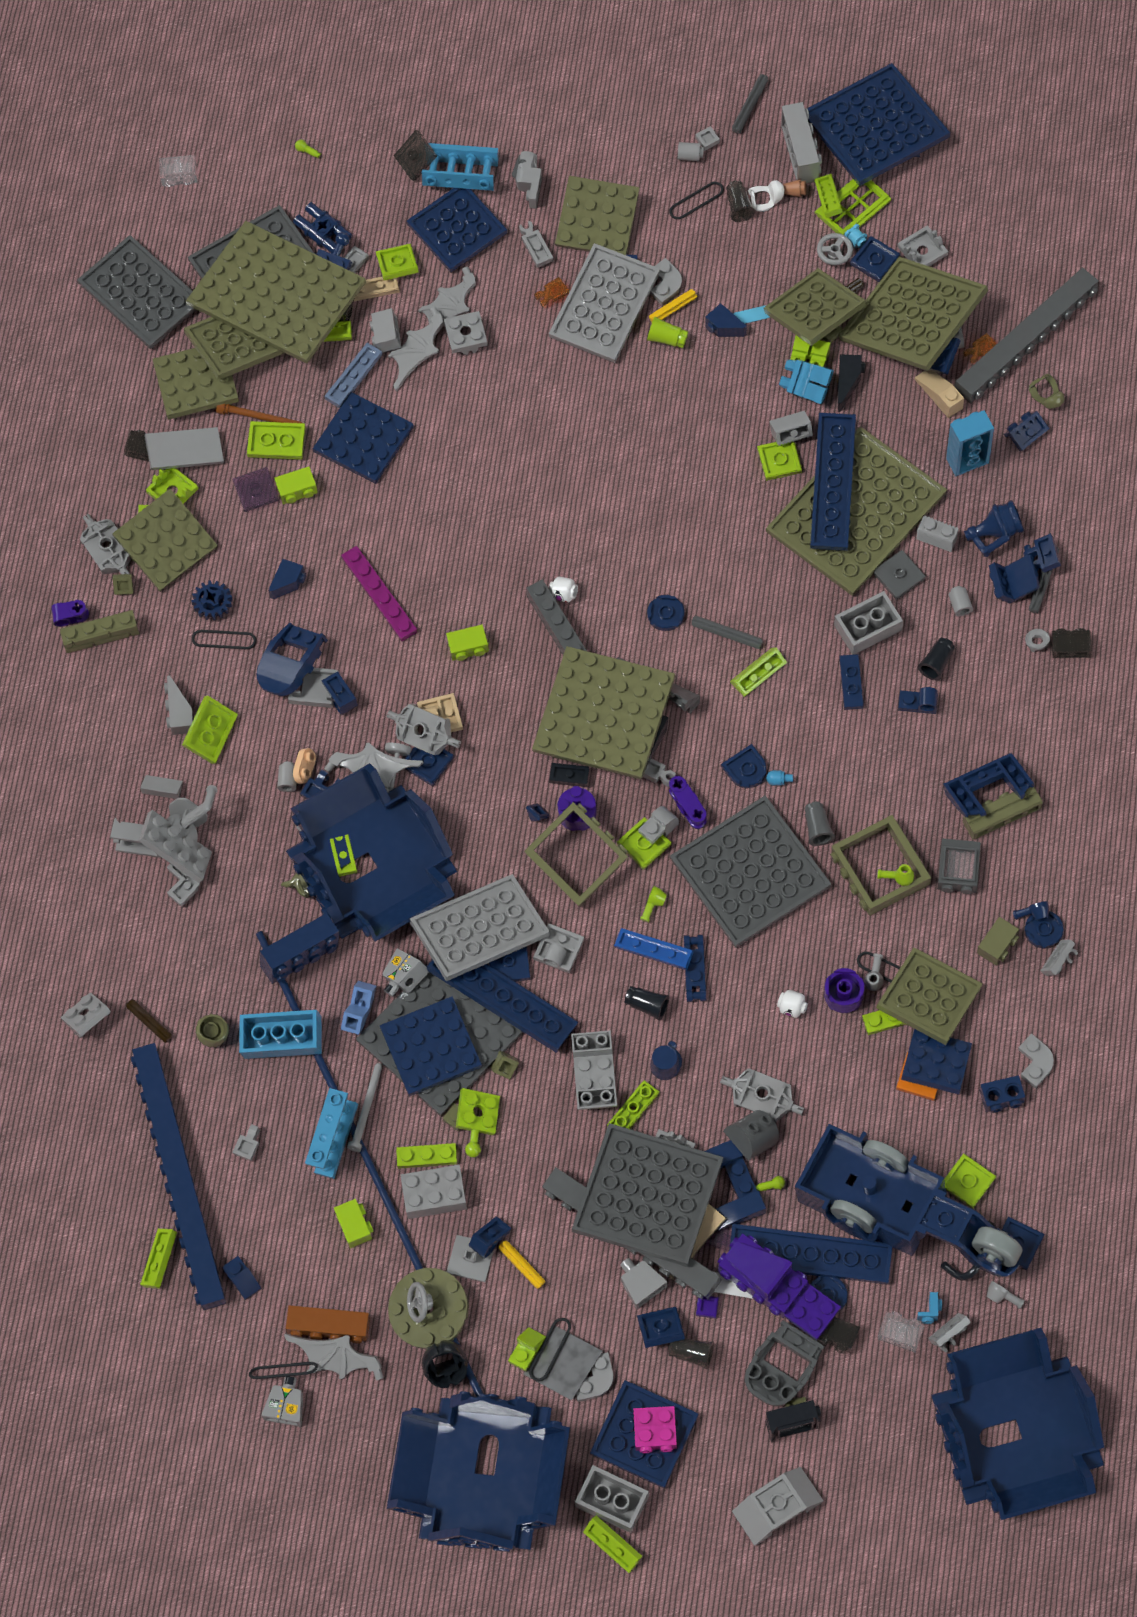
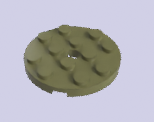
(448, 1312)

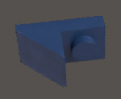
(241, 1277)

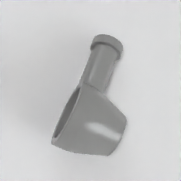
(874, 986)
(997, 1293)

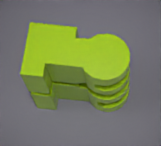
(817, 353)

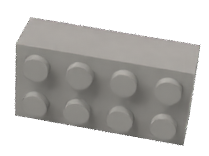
(800, 142)

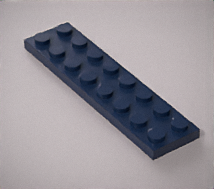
(833, 481)
(513, 1004)
(824, 1254)

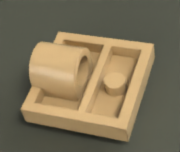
(444, 707)

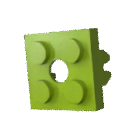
(169, 478)

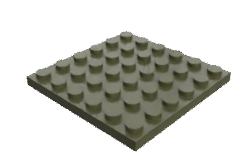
(913, 313)
(603, 712)

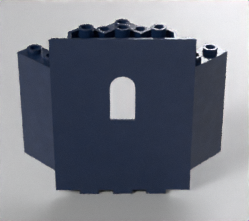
(395, 832)
(1053, 1413)
(438, 1467)

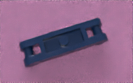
(696, 970)

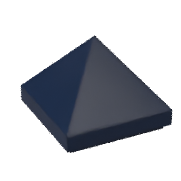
(536, 812)

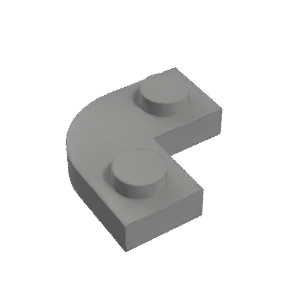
(670, 283)
(184, 888)
(1041, 1060)
(600, 1381)

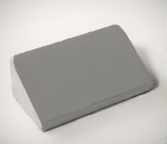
(161, 787)

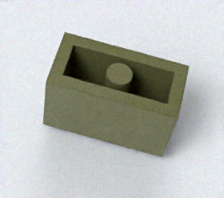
(998, 941)

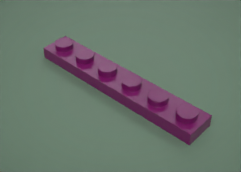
(379, 593)

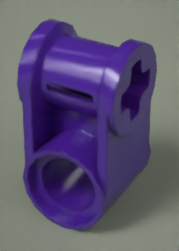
(68, 613)

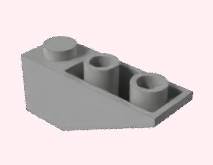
(179, 709)

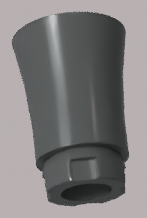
(818, 825)

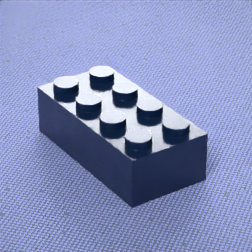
(299, 949)

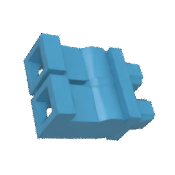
(801, 378)

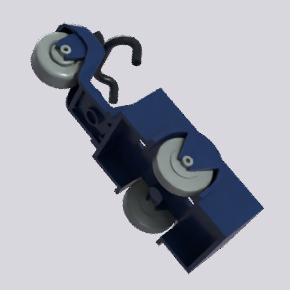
(876, 1200)

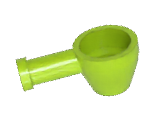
(901, 878)
(655, 898)

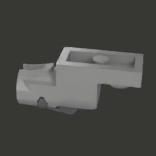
(528, 177)

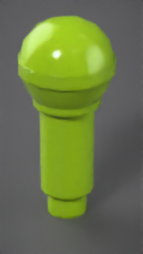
(302, 146)
(777, 1183)

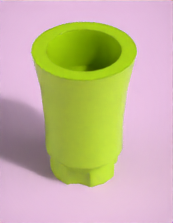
(667, 333)

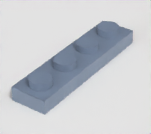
(353, 375)

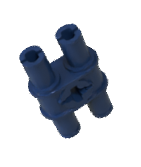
(322, 221)

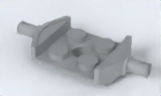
(109, 559)
(436, 729)
(775, 1104)

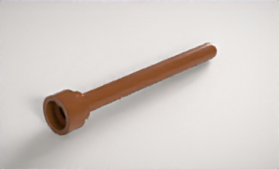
(228, 408)

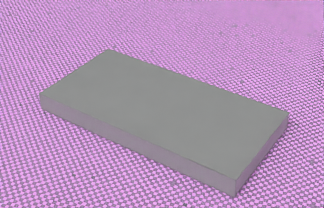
(184, 448)

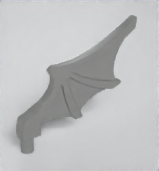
(452, 300)
(417, 347)
(385, 764)
(336, 1356)

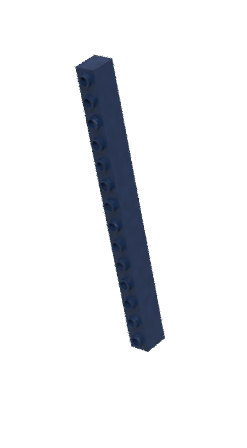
(179, 1177)

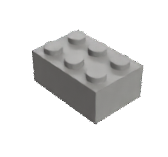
(868, 623)
(433, 1191)
(612, 1499)

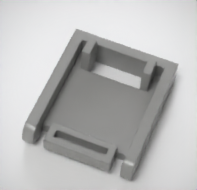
(313, 690)

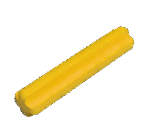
(674, 305)
(521, 1264)

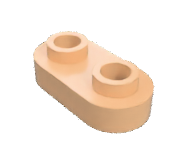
(304, 765)

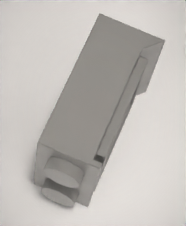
(127, 837)

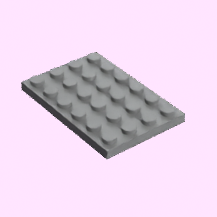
(604, 302)
(479, 927)

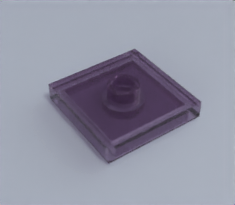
(255, 489)

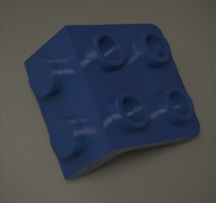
(1014, 580)

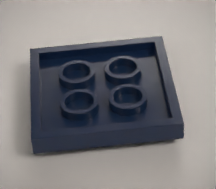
(935, 1063)

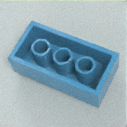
(969, 442)
(280, 1034)

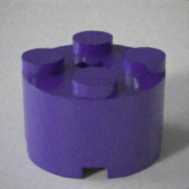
(576, 795)
(844, 1001)

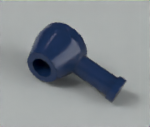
(1038, 910)

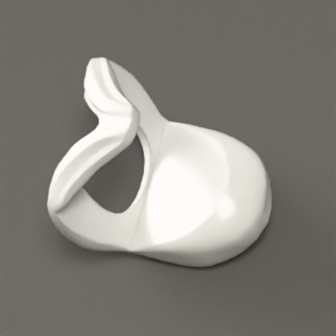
(776, 193)

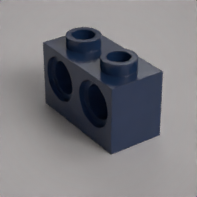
(1000, 1089)

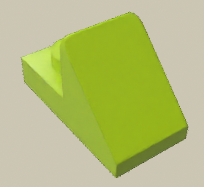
(526, 1349)

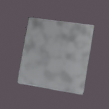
(570, 1366)

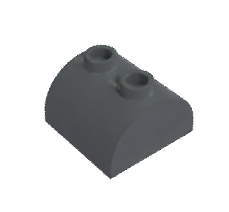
(753, 1133)

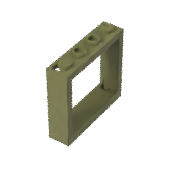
(605, 836)
(922, 881)

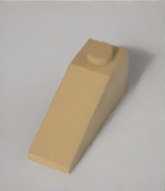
(941, 392)

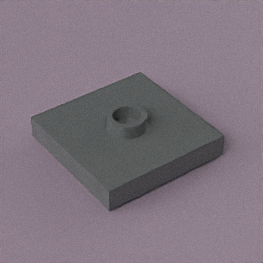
(899, 574)

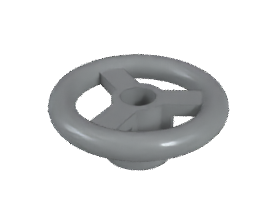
(834, 258)
(421, 1301)

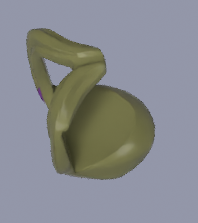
(1054, 400)
(298, 883)

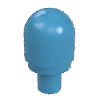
(778, 777)

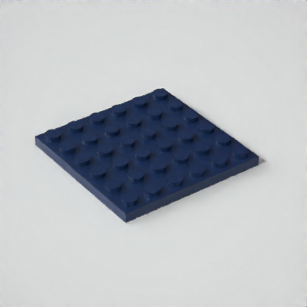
(876, 124)

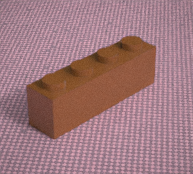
(327, 1323)

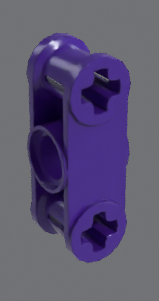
(687, 802)

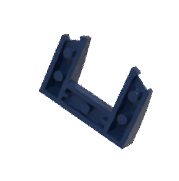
(1007, 768)
(749, 1199)

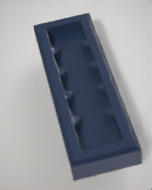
(851, 682)

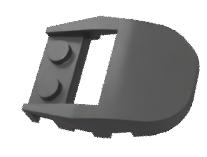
(770, 1383)

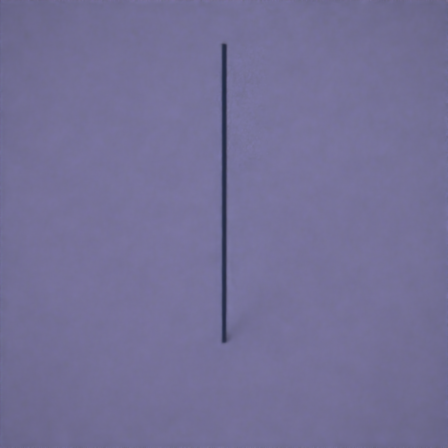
(369, 1164)

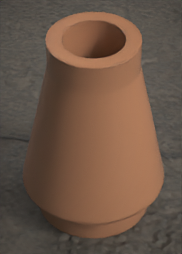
(795, 188)

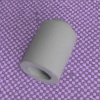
(690, 151)
(960, 601)
(285, 777)

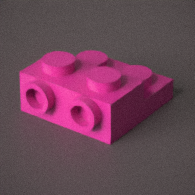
(655, 1429)

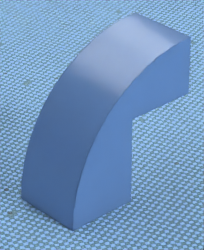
(358, 1011)

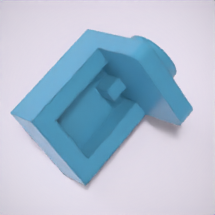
(934, 1306)

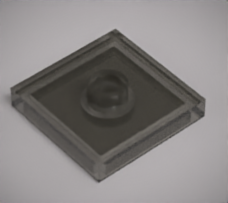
(415, 155)

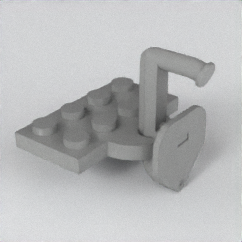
(177, 835)

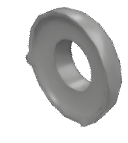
(1037, 633)

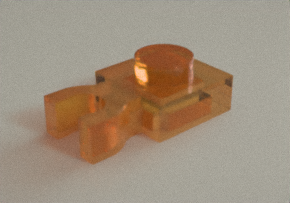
(553, 290)
(980, 347)

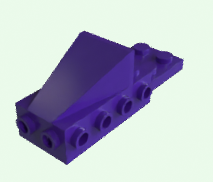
(777, 1285)

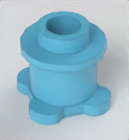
(856, 236)

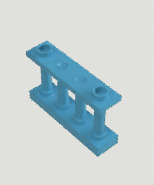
(463, 155)
(331, 1133)

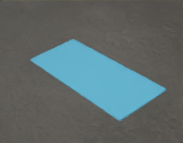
(752, 315)

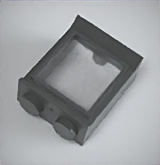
(958, 866)

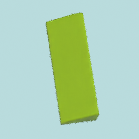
(758, 671)

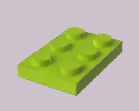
(276, 440)
(209, 729)

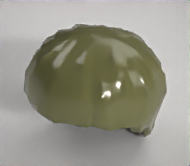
(212, 1030)

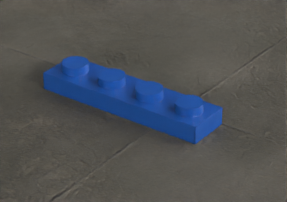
(653, 949)

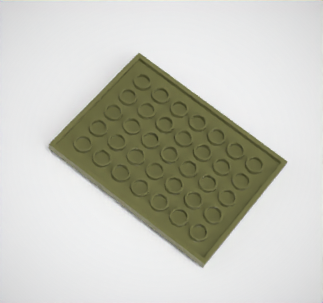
(276, 291)
(885, 507)

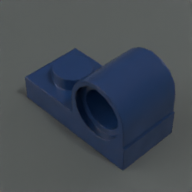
(340, 693)
(919, 702)
(488, 1236)

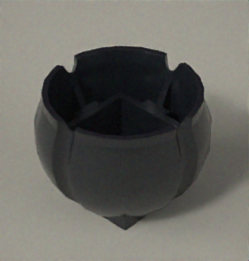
(447, 1372)

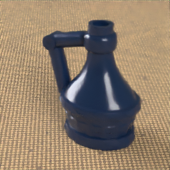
(1000, 522)

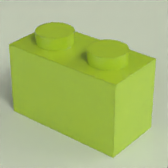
(296, 485)
(467, 642)
(353, 1223)

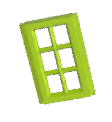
(865, 215)

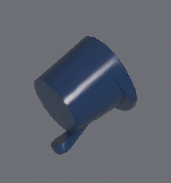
(666, 1061)

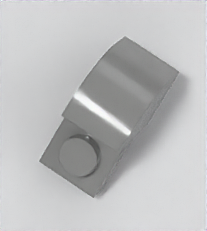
(659, 824)

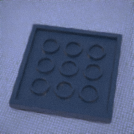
(456, 227)
(363, 437)
(430, 1046)
(617, 1436)

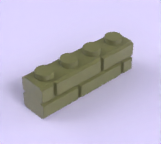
(99, 631)
(1002, 812)

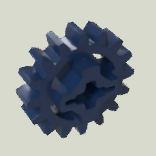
(206, 606)

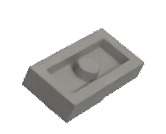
(1058, 957)
(952, 1327)

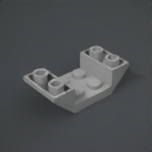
(594, 1070)
(776, 1504)

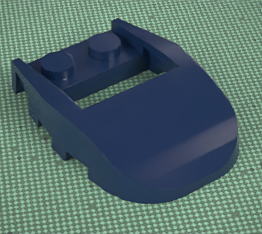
(282, 674)

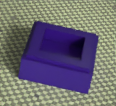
(707, 1308)

